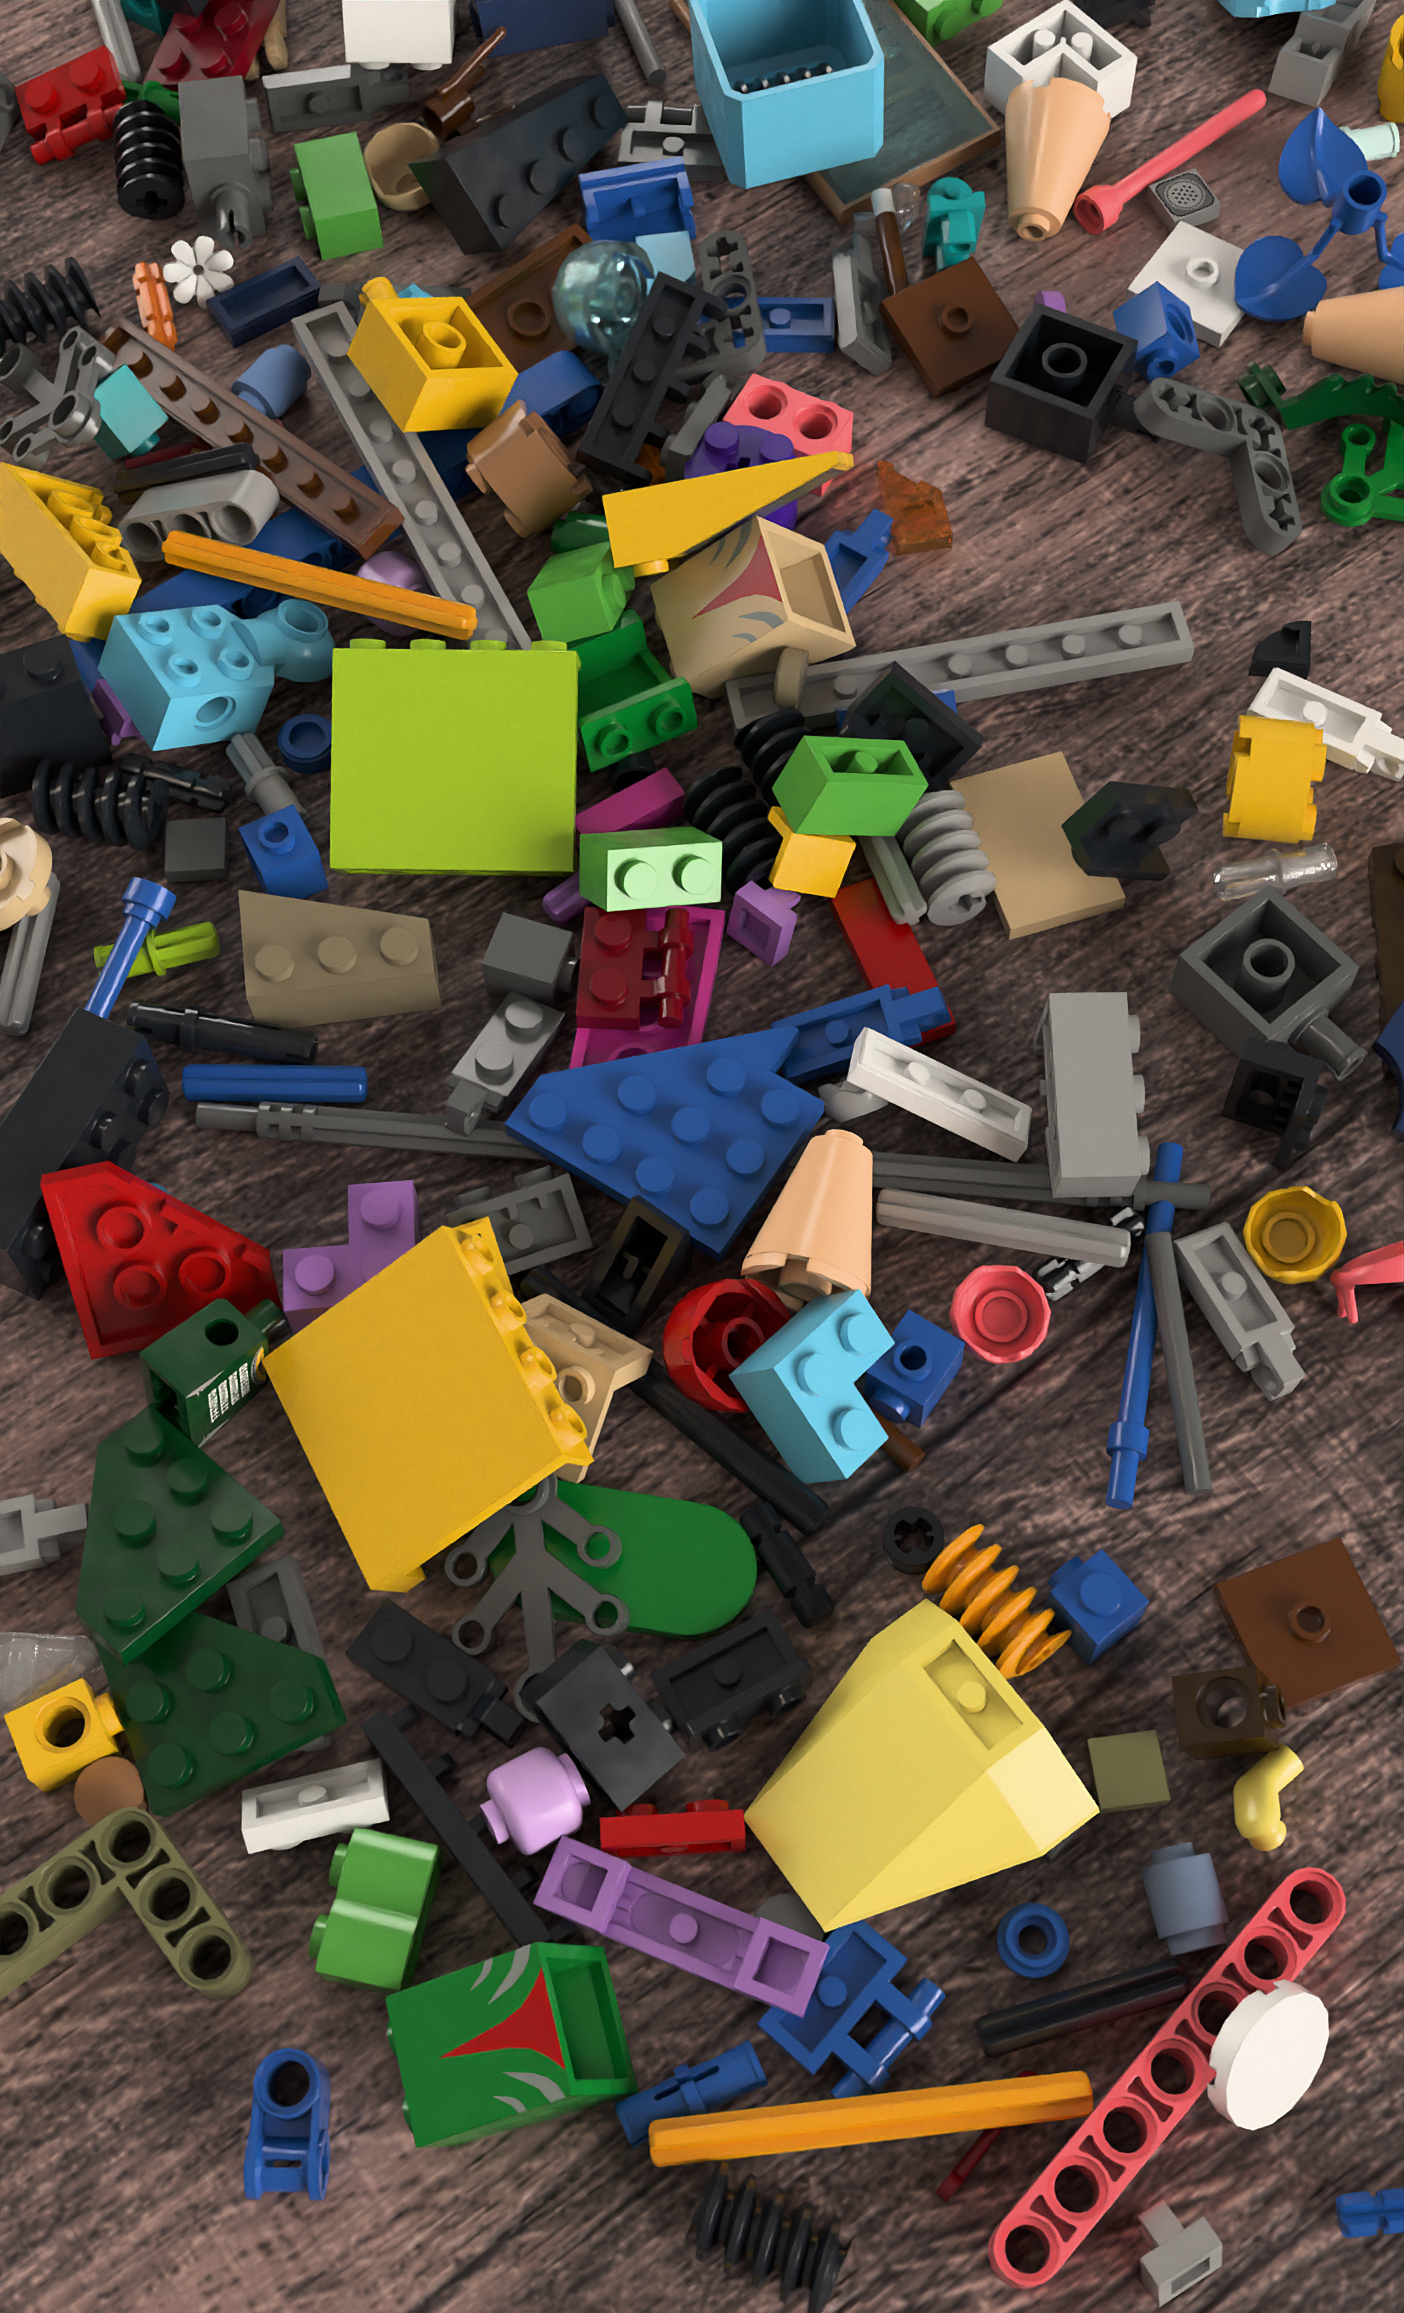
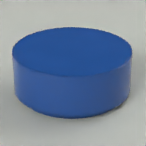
(306, 743)

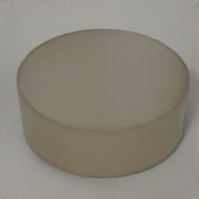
(790, 677)

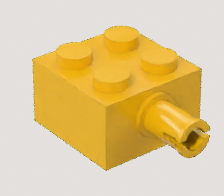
(429, 360)

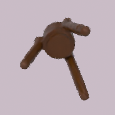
(451, 105)

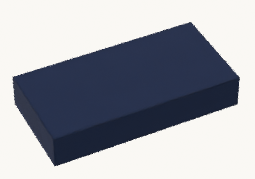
(265, 301)

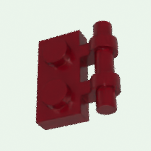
(613, 969)

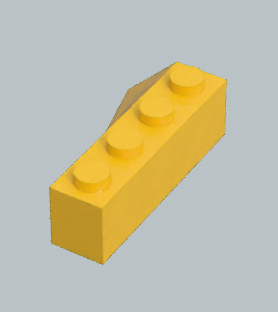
(66, 551)

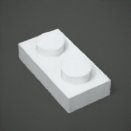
(314, 1806)

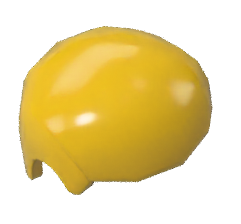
(1294, 1234)

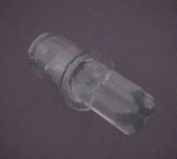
(1275, 868)

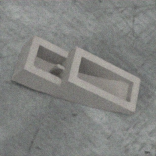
(1319, 50)

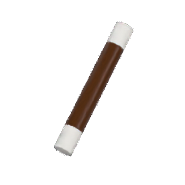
(889, 240)

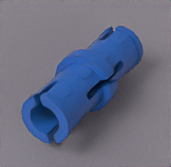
(692, 2091)

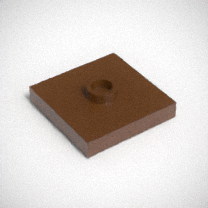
(951, 326)
(1308, 1623)

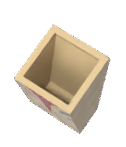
(745, 603)

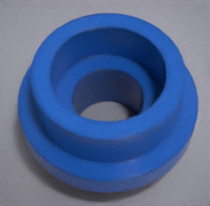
(1043, 1920)

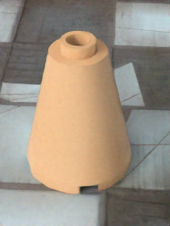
(1049, 151)
(1360, 332)
(819, 1226)

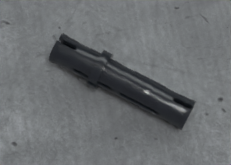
(196, 1029)

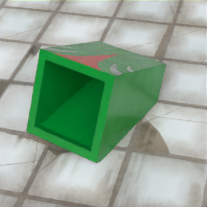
(509, 2043)

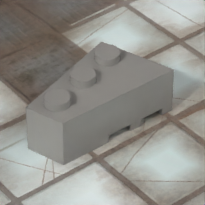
(1091, 1094)

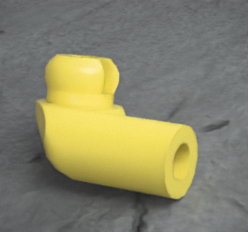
(1258, 1799)

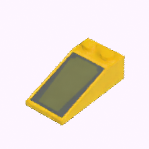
(681, 518)

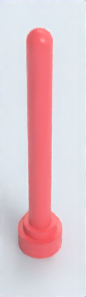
(1100, 205)

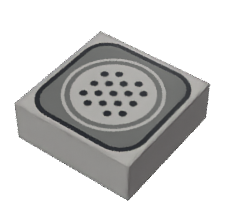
(1183, 199)

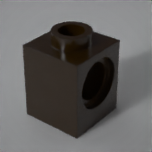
(1200, 1699)

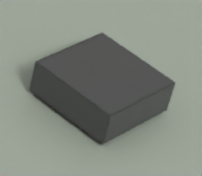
(197, 849)

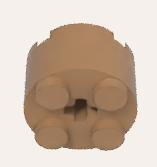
(526, 469)

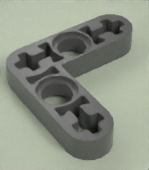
(719, 333)
(1245, 437)

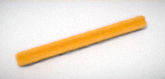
(321, 585)
(870, 2118)

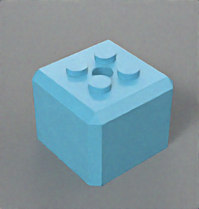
(799, 123)

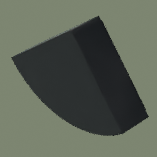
(1284, 649)

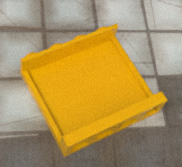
(424, 1405)

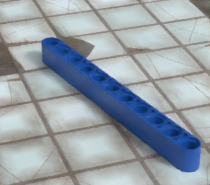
(555, 388)

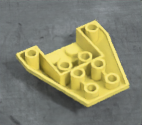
(914, 1778)

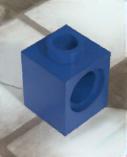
(1163, 331)
(284, 855)

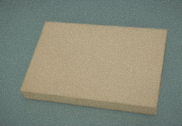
(1020, 830)

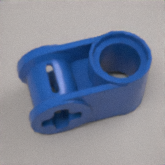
(288, 2132)

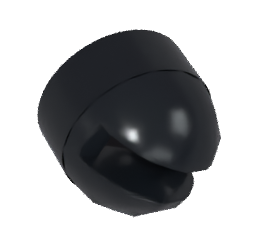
(631, 770)

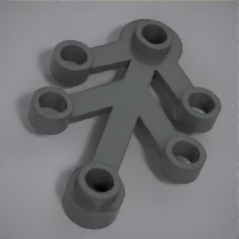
(70, 414)
(532, 1576)

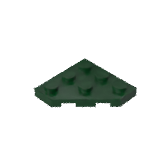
(161, 1534)
(216, 1707)

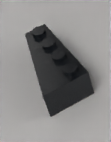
(517, 162)

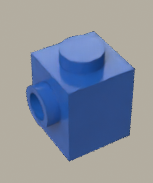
(913, 1371)
(1094, 1603)

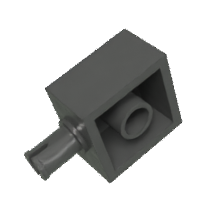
(225, 159)
(1270, 979)

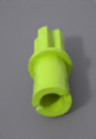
(169, 949)

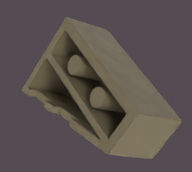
(333, 961)

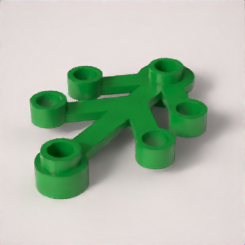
(1352, 496)

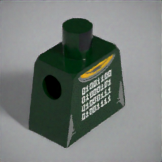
(210, 1366)

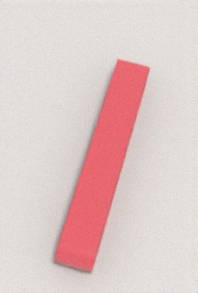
(1140, 2098)

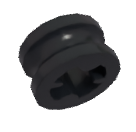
(909, 1520)

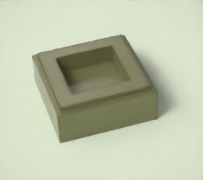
(1127, 1771)

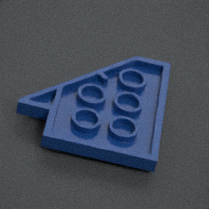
(681, 1126)

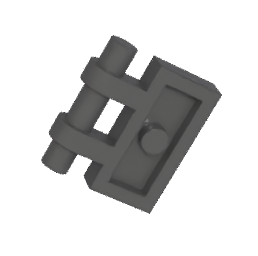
(669, 132)

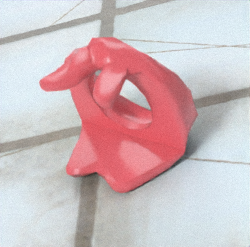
(1373, 1267)

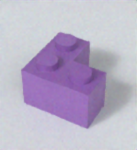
(381, 1228)

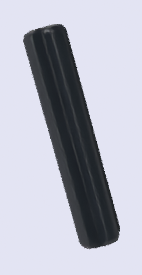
(232, 458)
(1082, 2007)

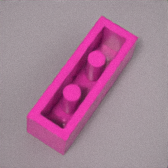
(639, 807)

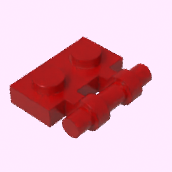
(68, 95)

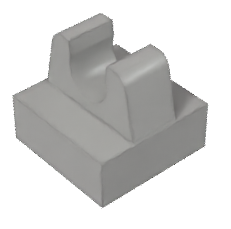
(1177, 2254)

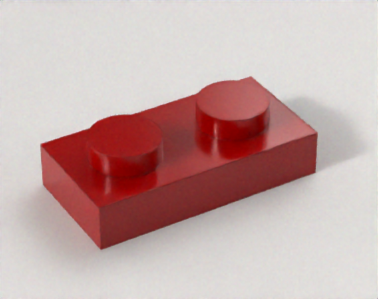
(644, 1833)

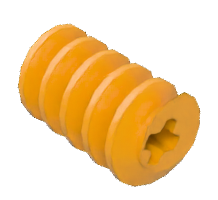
(991, 1605)

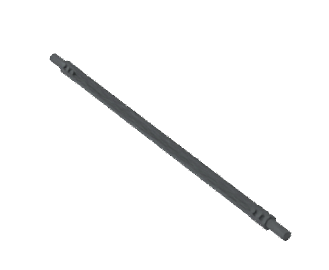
(490, 1139)

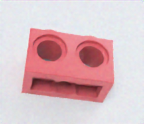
(807, 421)

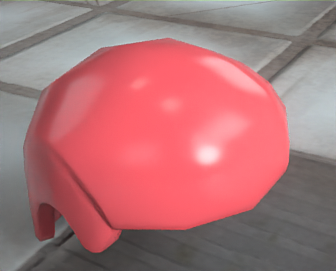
(1000, 1314)

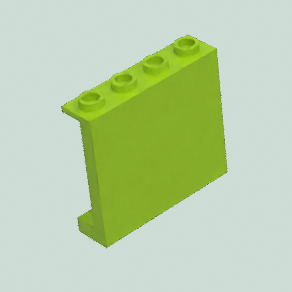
(454, 759)

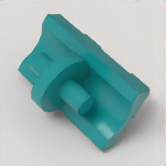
(951, 222)

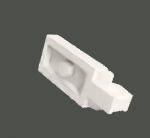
(1350, 729)

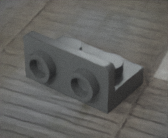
(531, 1222)

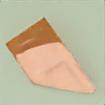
(916, 511)

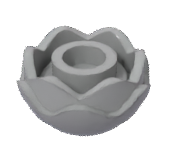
(847, 1101)

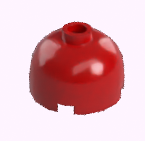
(715, 1334)

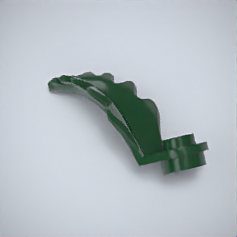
(1322, 400)

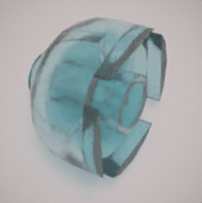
(601, 294)

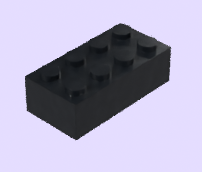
(78, 1110)

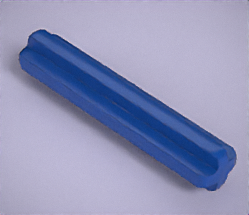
(275, 1083)

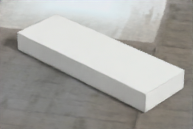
(940, 1094)

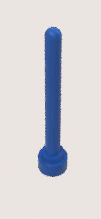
(144, 909)

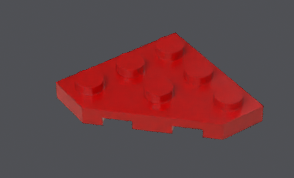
(146, 1258)

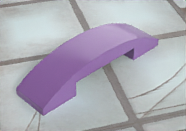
(681, 1927)

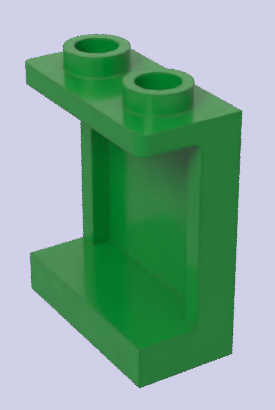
(626, 696)

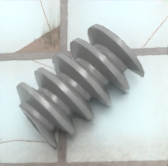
(946, 858)

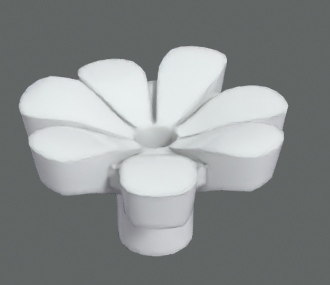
(201, 280)

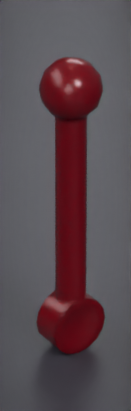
(972, 2156)

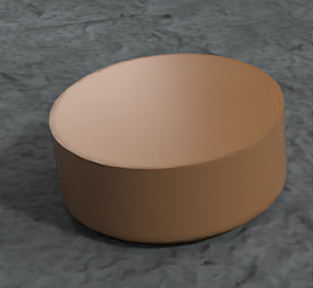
(107, 1787)

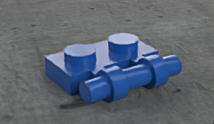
(852, 1979)

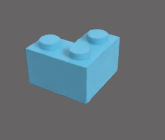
(806, 1388)

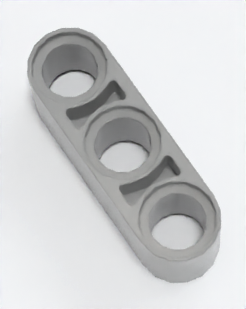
(216, 507)

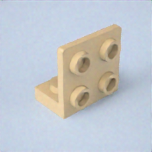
(588, 1364)

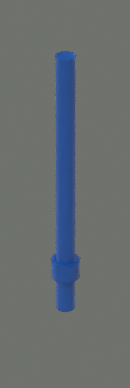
(1128, 1436)

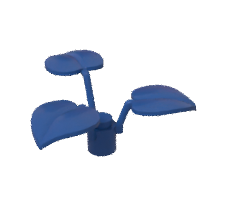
(1316, 164)

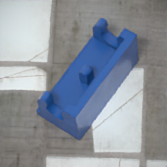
(637, 200)

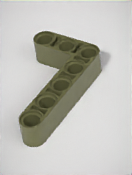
(112, 1887)

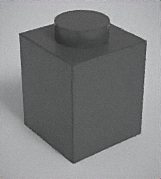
(530, 961)

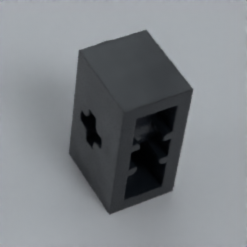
(568, 1704)

